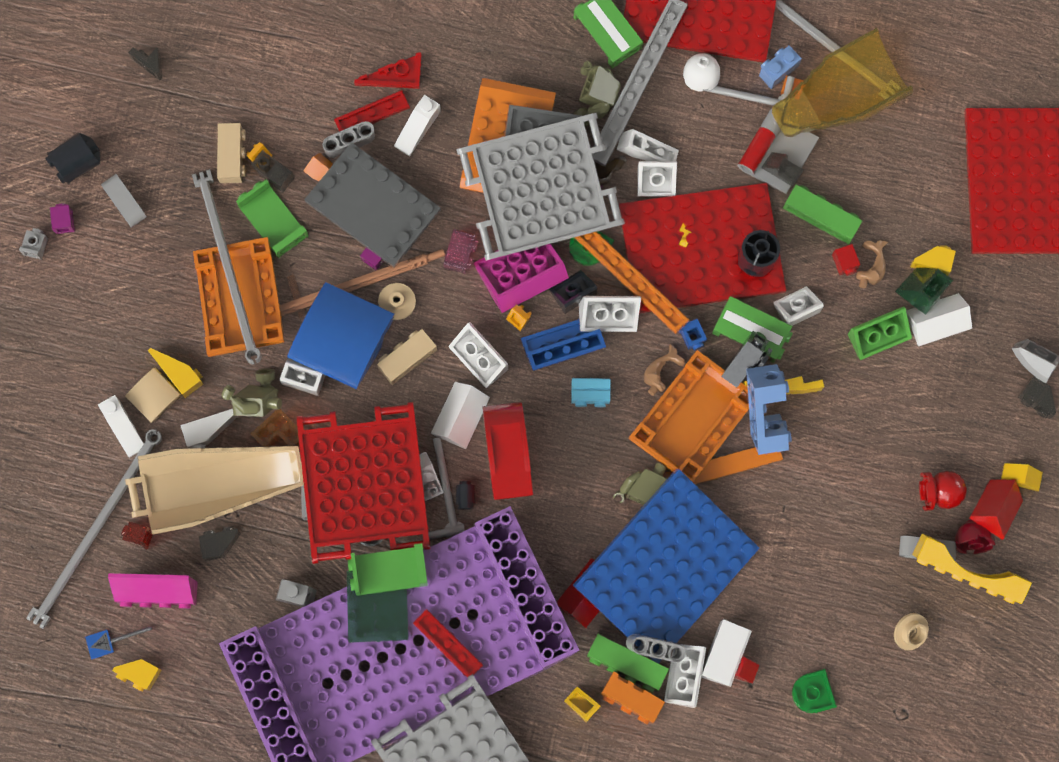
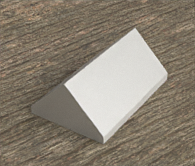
(609, 313)
(945, 318)
(478, 355)
(460, 414)
(725, 653)
(685, 677)

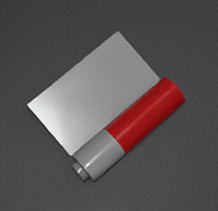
(771, 139)

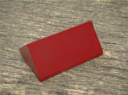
(998, 506)
(576, 604)

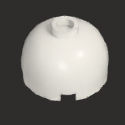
(701, 72)

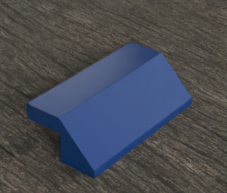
(560, 344)

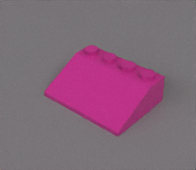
(521, 275)
(153, 589)

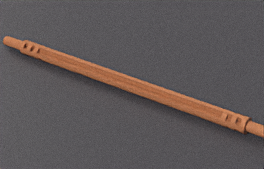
(365, 280)

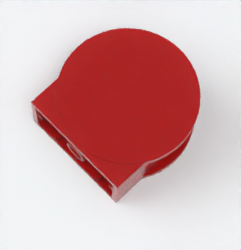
(507, 450)

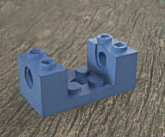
(766, 386)

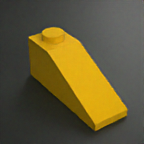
(179, 373)

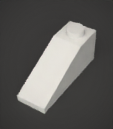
(417, 125)
(645, 148)
(121, 425)
(205, 430)

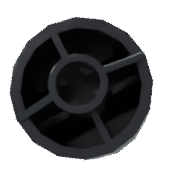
(74, 157)
(758, 253)

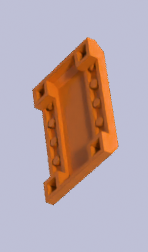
(492, 114)
(258, 289)
(692, 417)

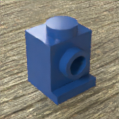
(693, 328)

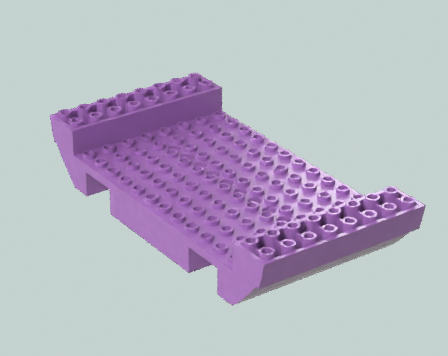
(287, 660)

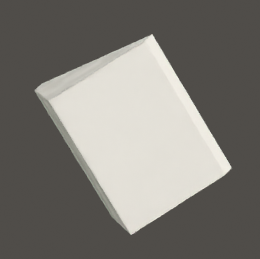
(656, 178)
(798, 306)

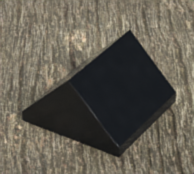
(572, 290)

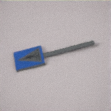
(101, 644)

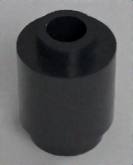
(465, 495)

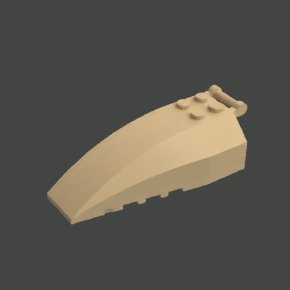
(205, 483)

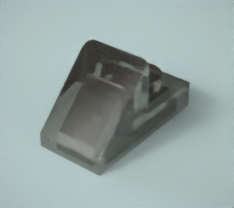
(150, 63)
(780, 167)

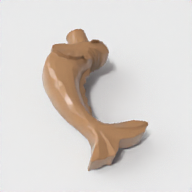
(877, 272)
(652, 373)

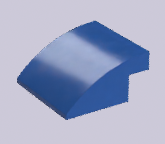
(341, 335)

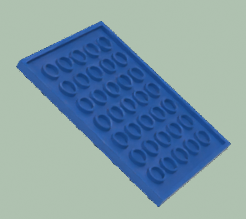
(667, 563)

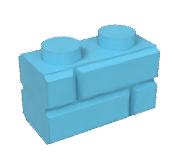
(590, 391)

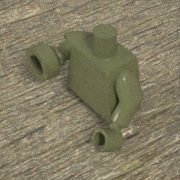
(598, 91)
(255, 399)
(642, 485)

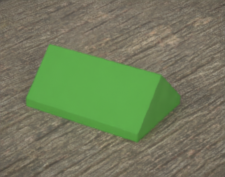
(880, 333)

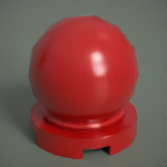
(944, 490)

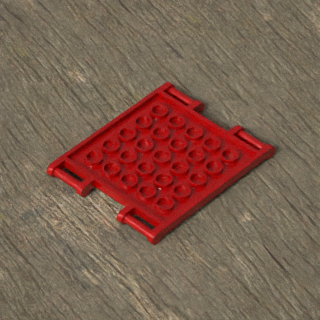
(362, 482)

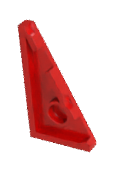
(398, 75)

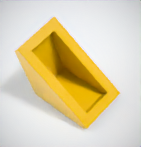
(1025, 475)
(582, 704)

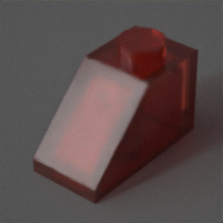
(137, 535)

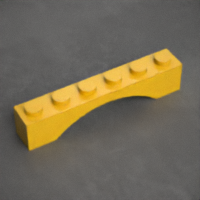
(1006, 584)

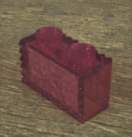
(460, 251)

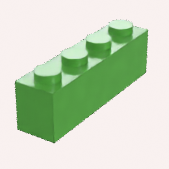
(822, 214)
(628, 663)

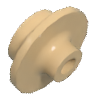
(404, 306)
(911, 631)

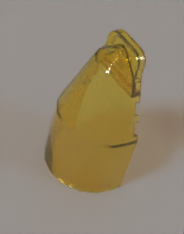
(843, 89)

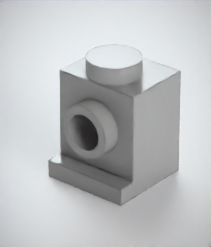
(36, 249)

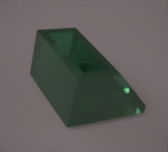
(924, 288)

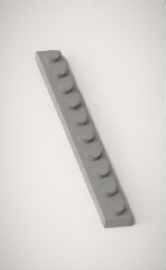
(639, 78)

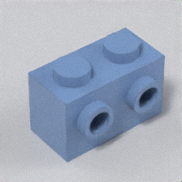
(783, 64)

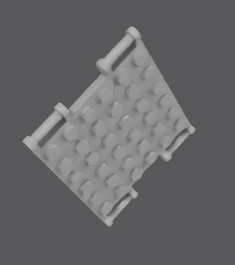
(540, 186)
(460, 733)

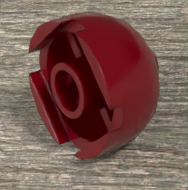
(974, 537)

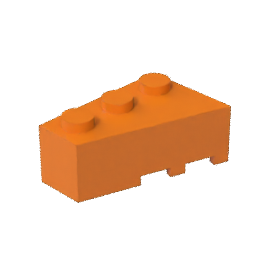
(632, 699)

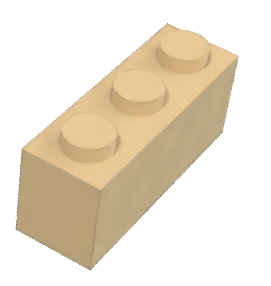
(231, 153)
(406, 356)

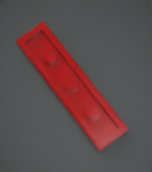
(374, 111)
(448, 644)

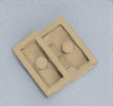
(153, 395)

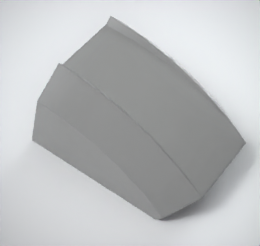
(1036, 359)

